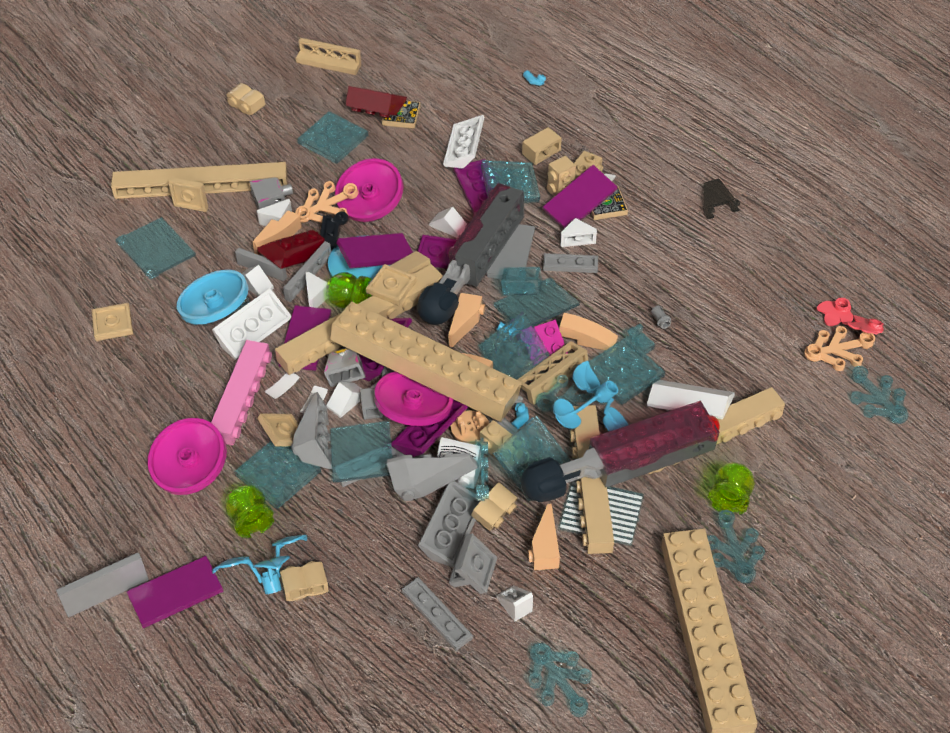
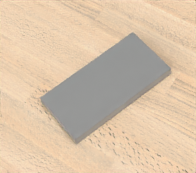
(515, 251)
(102, 584)

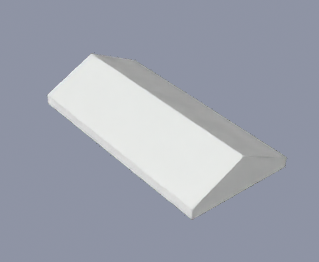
(463, 142)
(251, 323)
(675, 395)

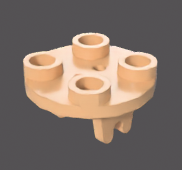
(461, 429)

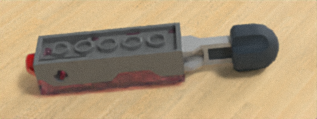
(474, 252)
(628, 452)

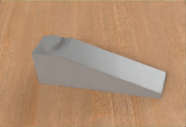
(312, 435)
(421, 476)

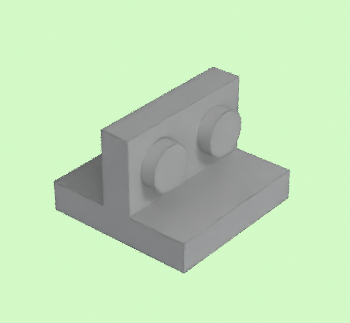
(473, 565)

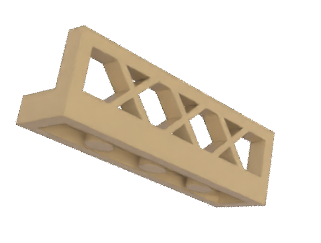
(329, 59)
(545, 381)

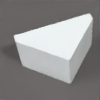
(273, 211)
(449, 222)
(578, 234)
(257, 280)
(316, 290)
(344, 398)
(516, 602)

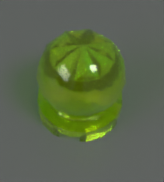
(347, 288)
(732, 488)
(248, 510)

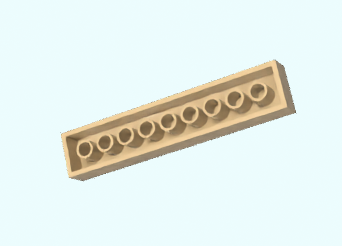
(426, 361)
(708, 633)

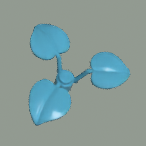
(587, 380)
(270, 577)

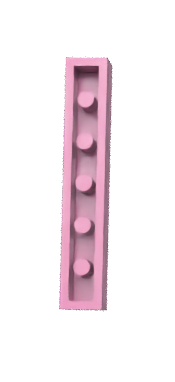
(241, 389)

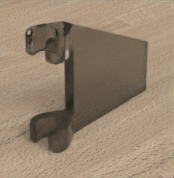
(717, 194)

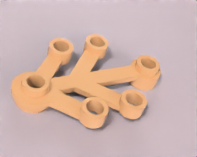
(325, 204)
(816, 352)

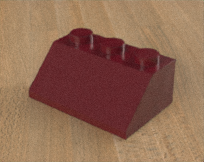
(374, 101)
(292, 249)

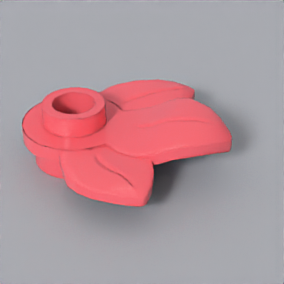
(836, 311)
(866, 325)

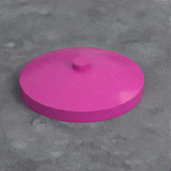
(378, 187)
(410, 401)
(187, 456)

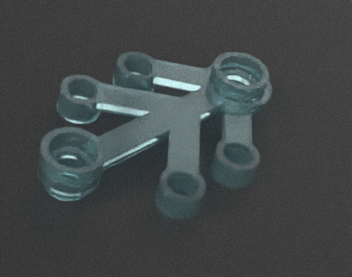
(569, 395)
(897, 413)
(482, 490)
(735, 550)
(558, 676)

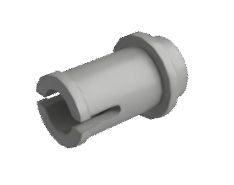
(663, 320)

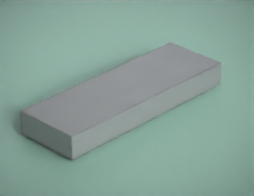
(251, 259)
(570, 263)

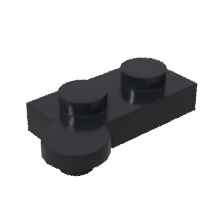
(331, 227)

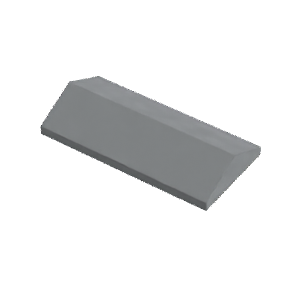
(449, 524)

